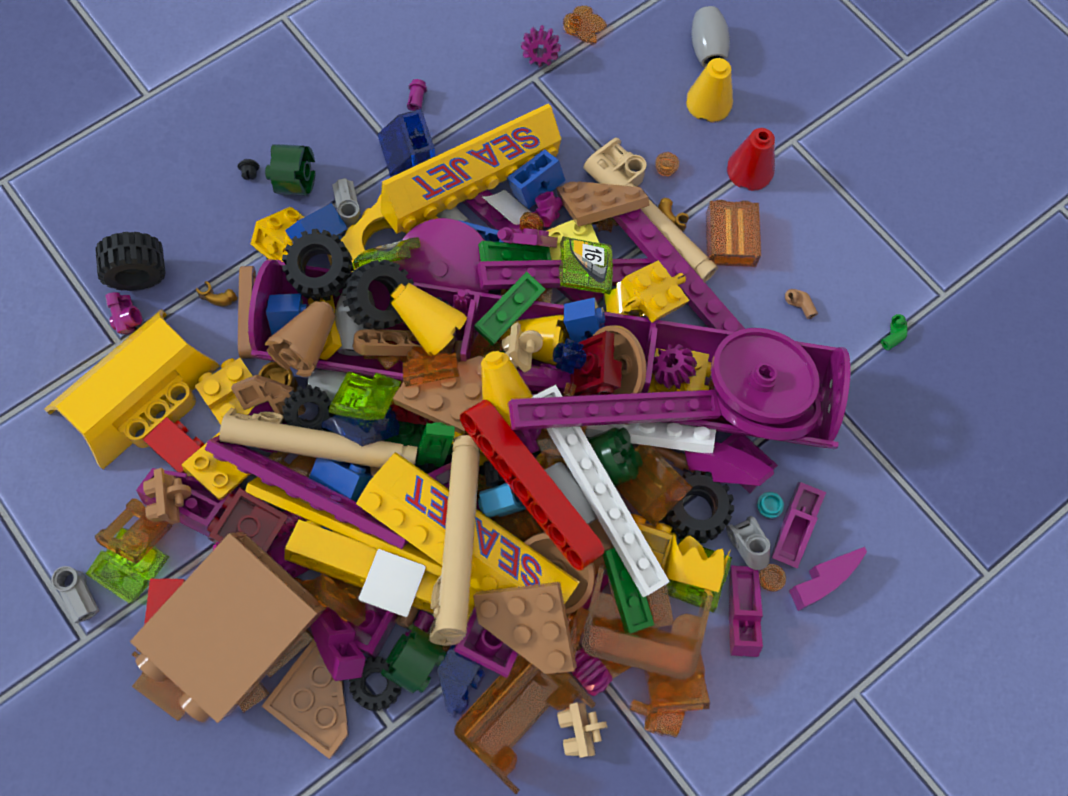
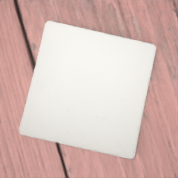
(507, 205)
(392, 583)

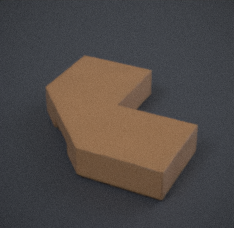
(259, 389)

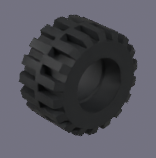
(309, 246)
(130, 261)
(357, 294)
(720, 505)

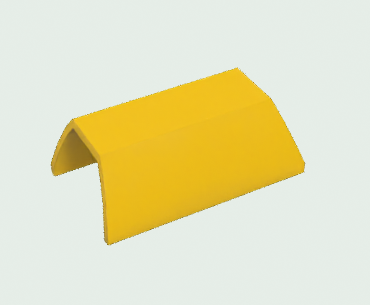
(132, 388)

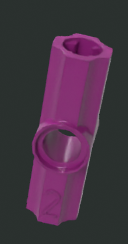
(545, 377)

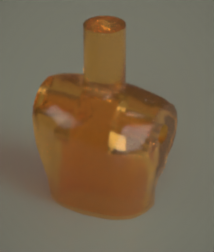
(661, 723)

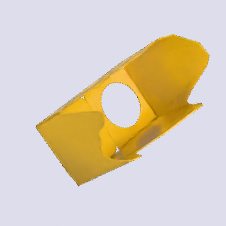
(691, 566)

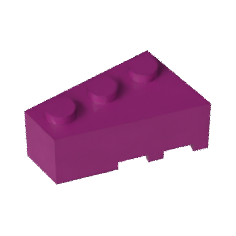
(198, 508)

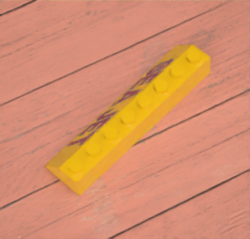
(467, 169)
(417, 511)

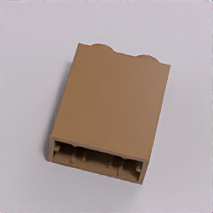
(225, 628)

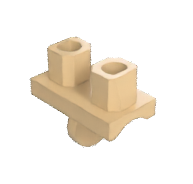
(521, 345)
(577, 717)

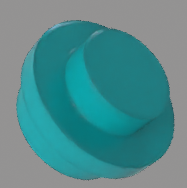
(770, 505)

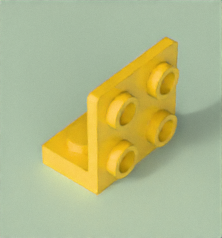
(270, 233)
(213, 474)

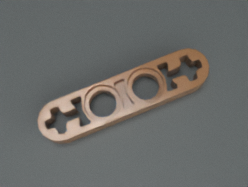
(246, 282)
(367, 340)

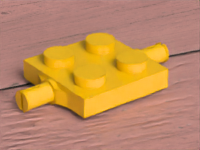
(654, 291)

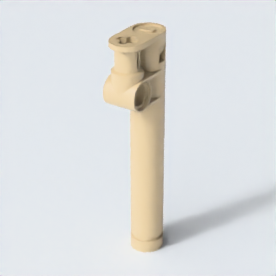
(613, 166)
(269, 432)
(452, 588)

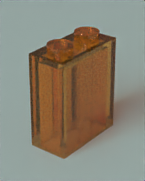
(733, 233)
(655, 487)

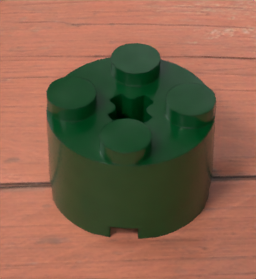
(291, 169)
(617, 455)
(413, 660)

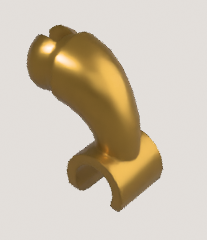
(665, 206)
(222, 299)

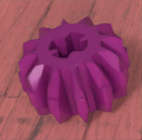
(532, 43)
(674, 366)
(591, 673)

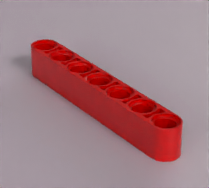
(532, 485)

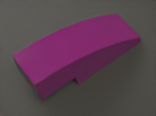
(730, 465)
(798, 524)
(826, 578)
(745, 612)
(337, 646)

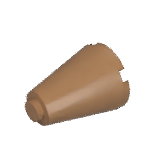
(302, 339)

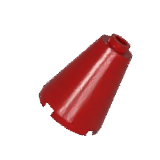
(753, 161)

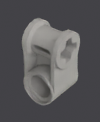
(750, 538)

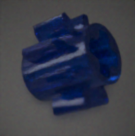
(569, 356)

